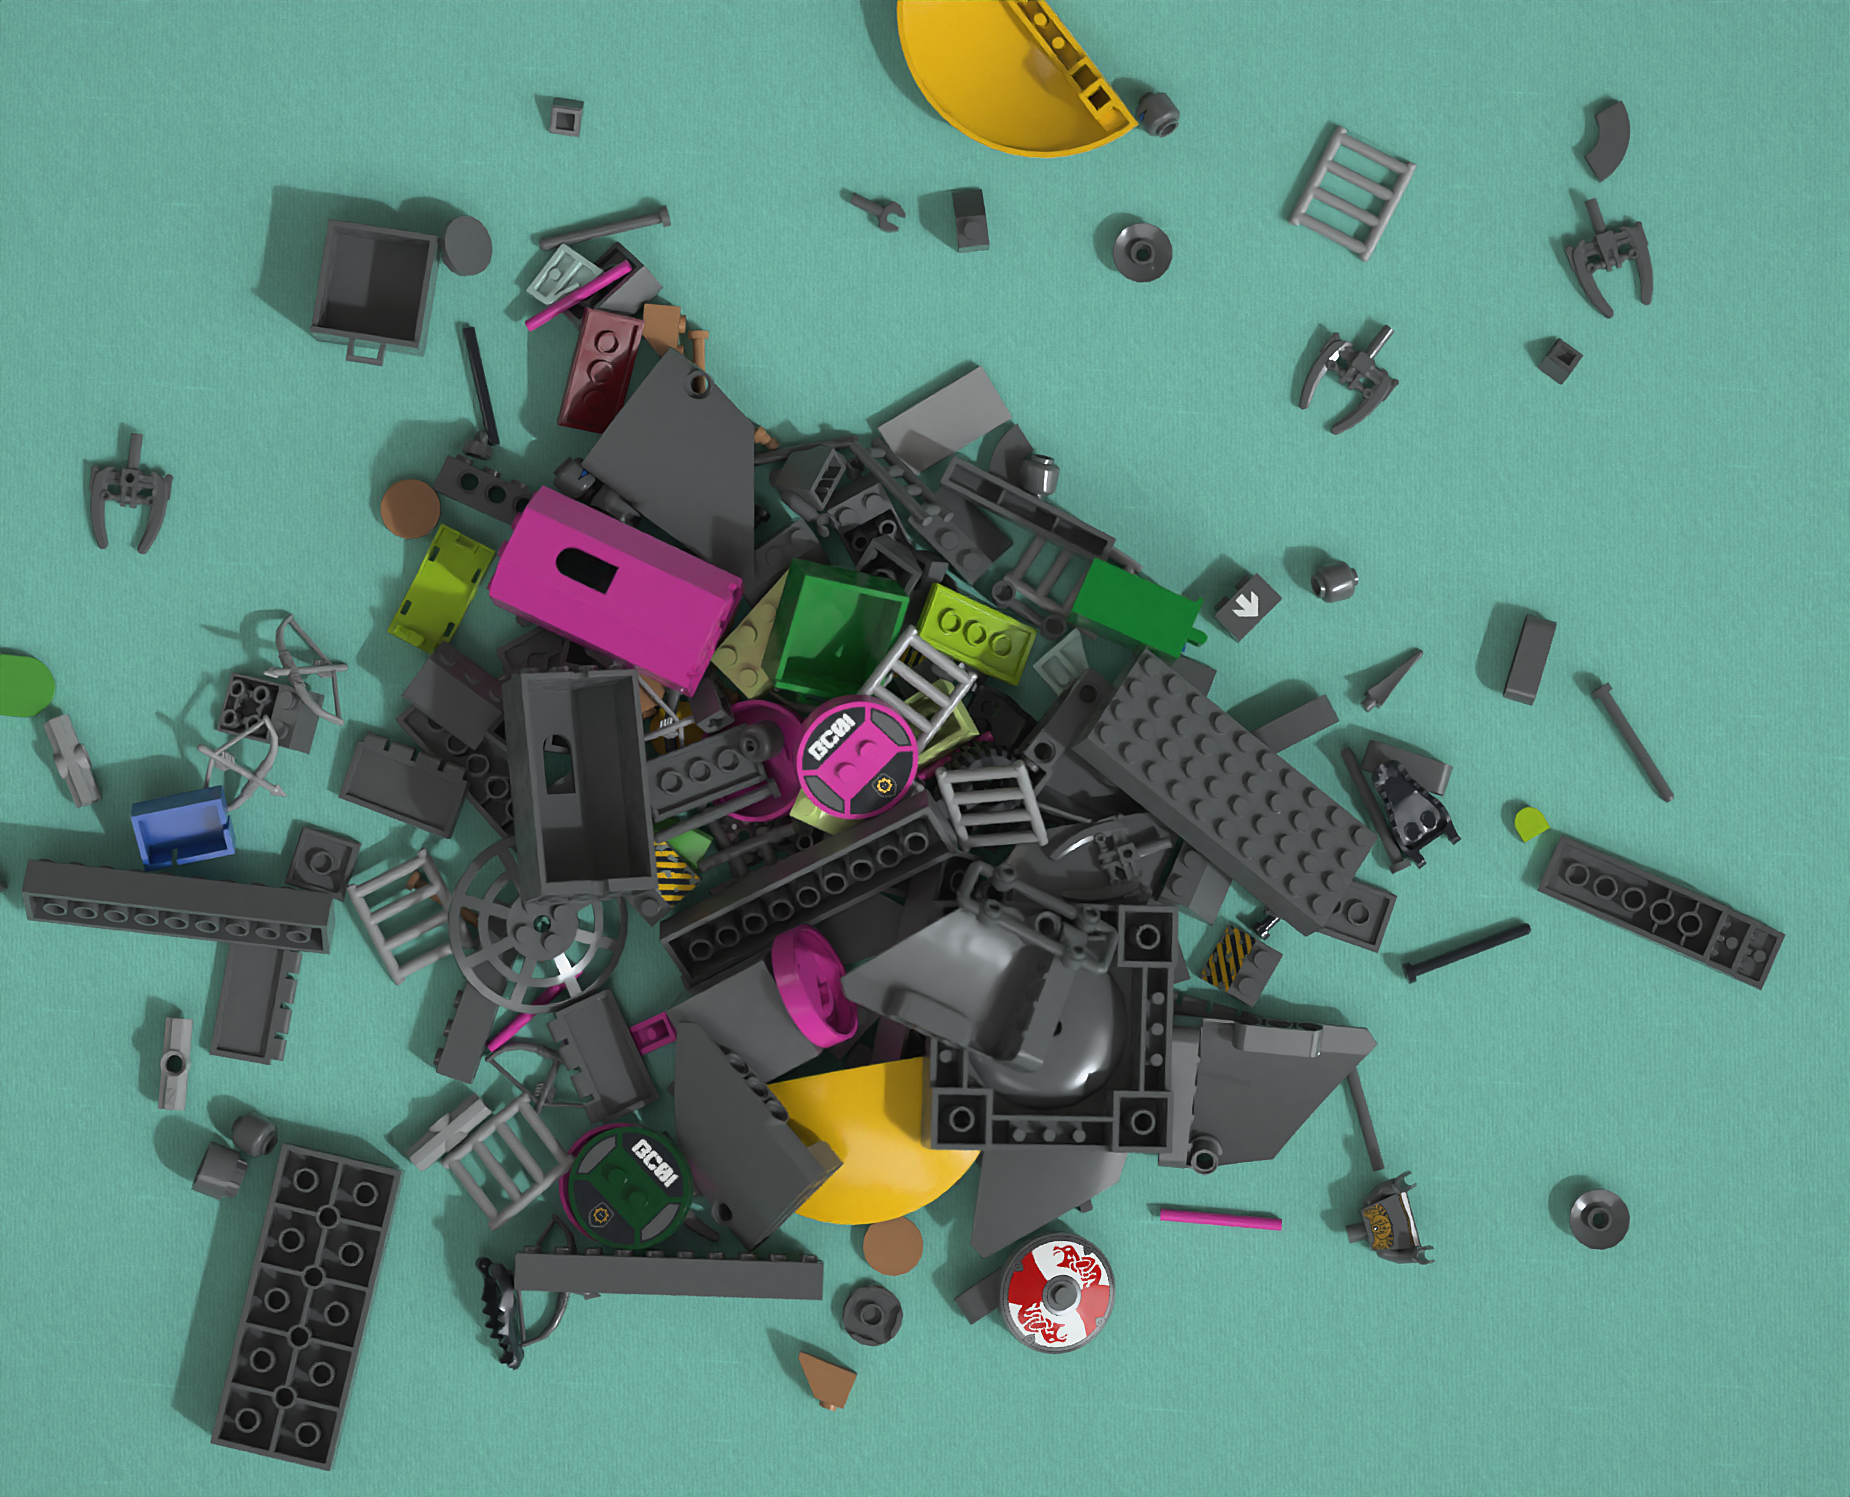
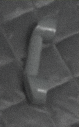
(1003, 597)

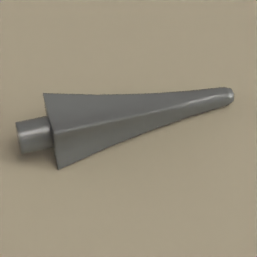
(1380, 692)

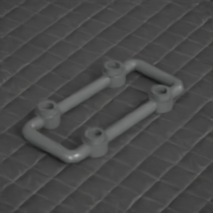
(991, 915)

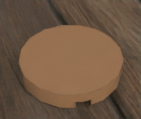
(410, 509)
(893, 1246)

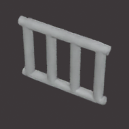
(1313, 190)
(1040, 594)
(946, 703)
(1023, 792)
(370, 919)
(475, 1142)

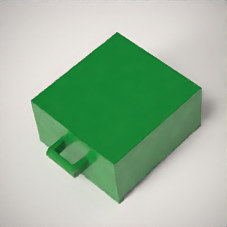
(1135, 612)
(831, 630)

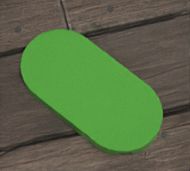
(24, 686)

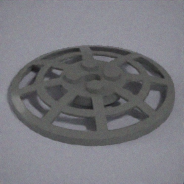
(525, 939)

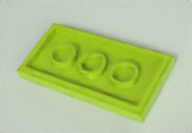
(975, 634)

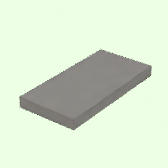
(946, 421)

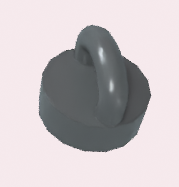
(478, 447)

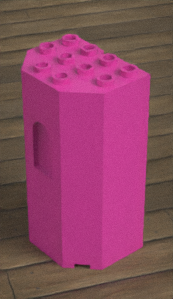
(658, 611)

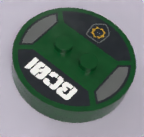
(630, 1187)

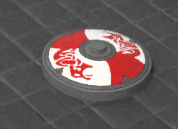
(1055, 1292)

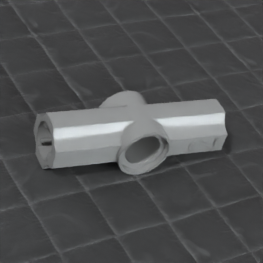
(72, 761)
(174, 1085)
(448, 1132)

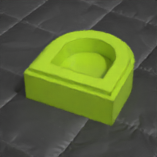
(1530, 823)

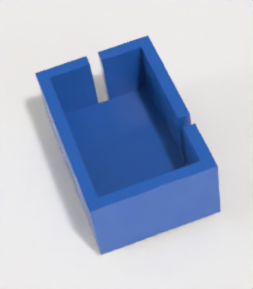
(189, 821)

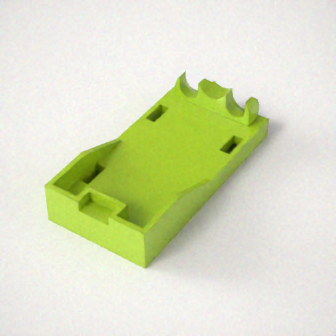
(442, 590)

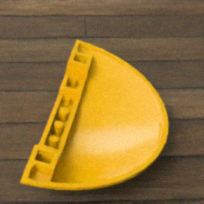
(1010, 76)
(875, 1129)

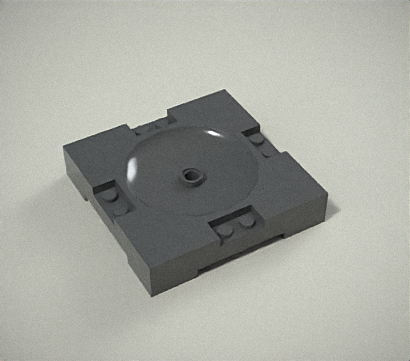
(1105, 1066)

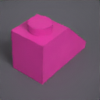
(653, 1033)

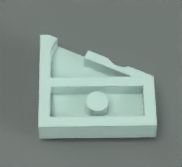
(562, 276)
(1063, 662)

